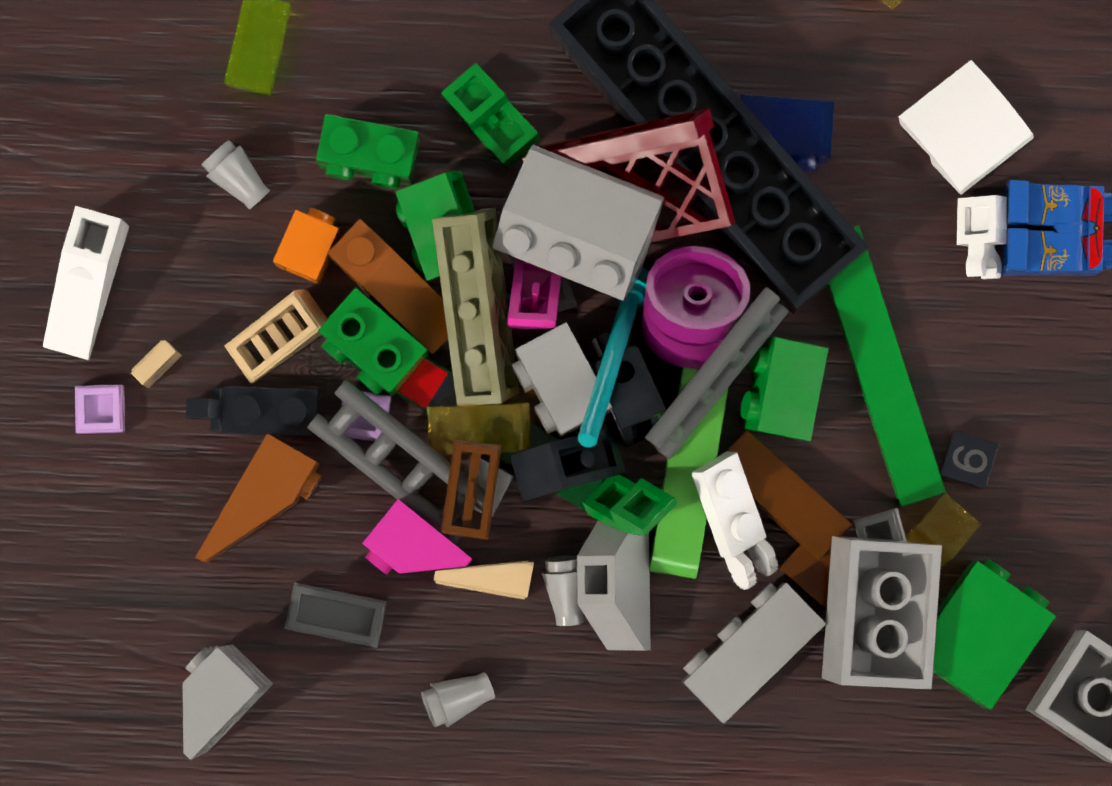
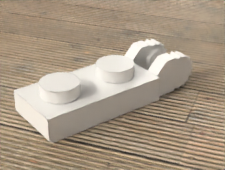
(734, 519)

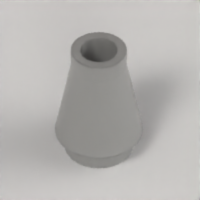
(235, 174)
(561, 586)
(455, 698)

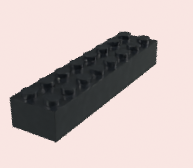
(656, 73)

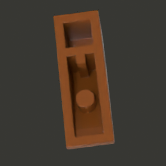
(392, 284)
(265, 491)

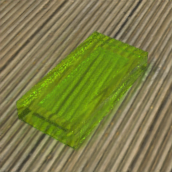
(257, 45)

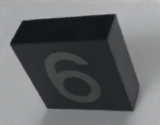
(969, 459)

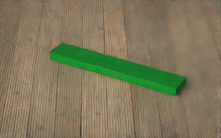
(885, 383)

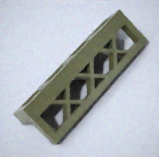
(475, 308)

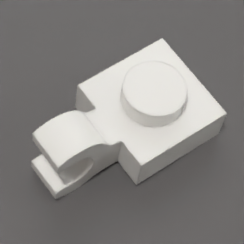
(980, 228)

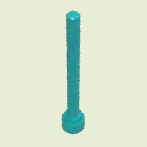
(611, 362)

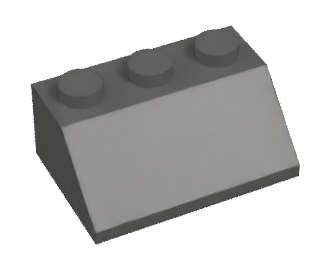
(578, 222)
(881, 613)
(217, 696)

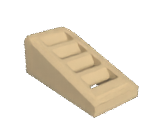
(311, 314)
(501, 579)

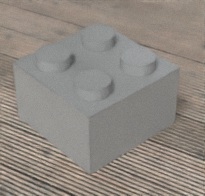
(560, 378)
(1079, 694)

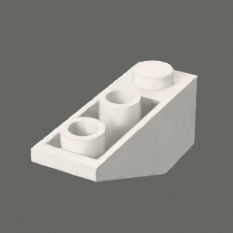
(84, 281)

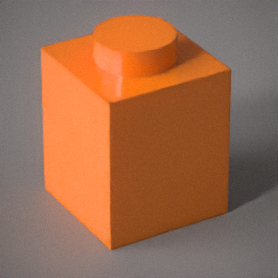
(307, 245)

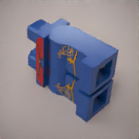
(1076, 225)

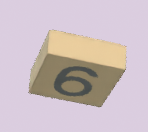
(155, 363)

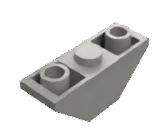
(616, 587)

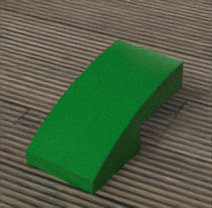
(490, 115)
(629, 505)

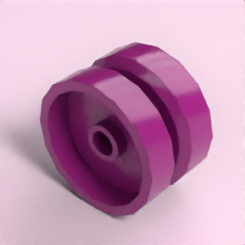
(692, 304)

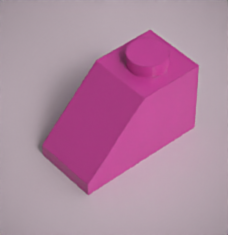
(411, 544)

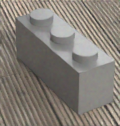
(751, 650)

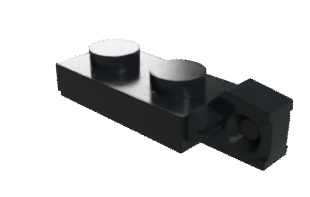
(257, 410)

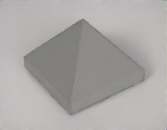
(883, 526)

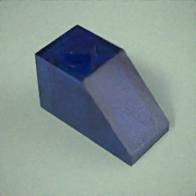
(798, 126)

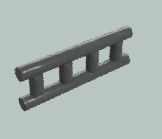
(717, 373)
(371, 460)

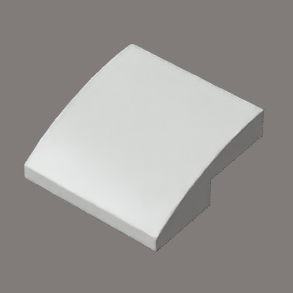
(966, 127)

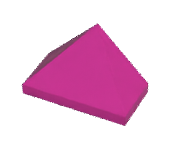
(533, 297)

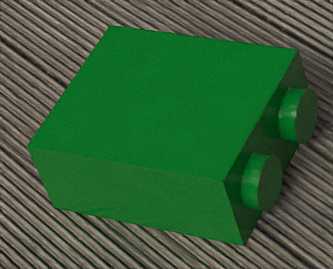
(987, 632)

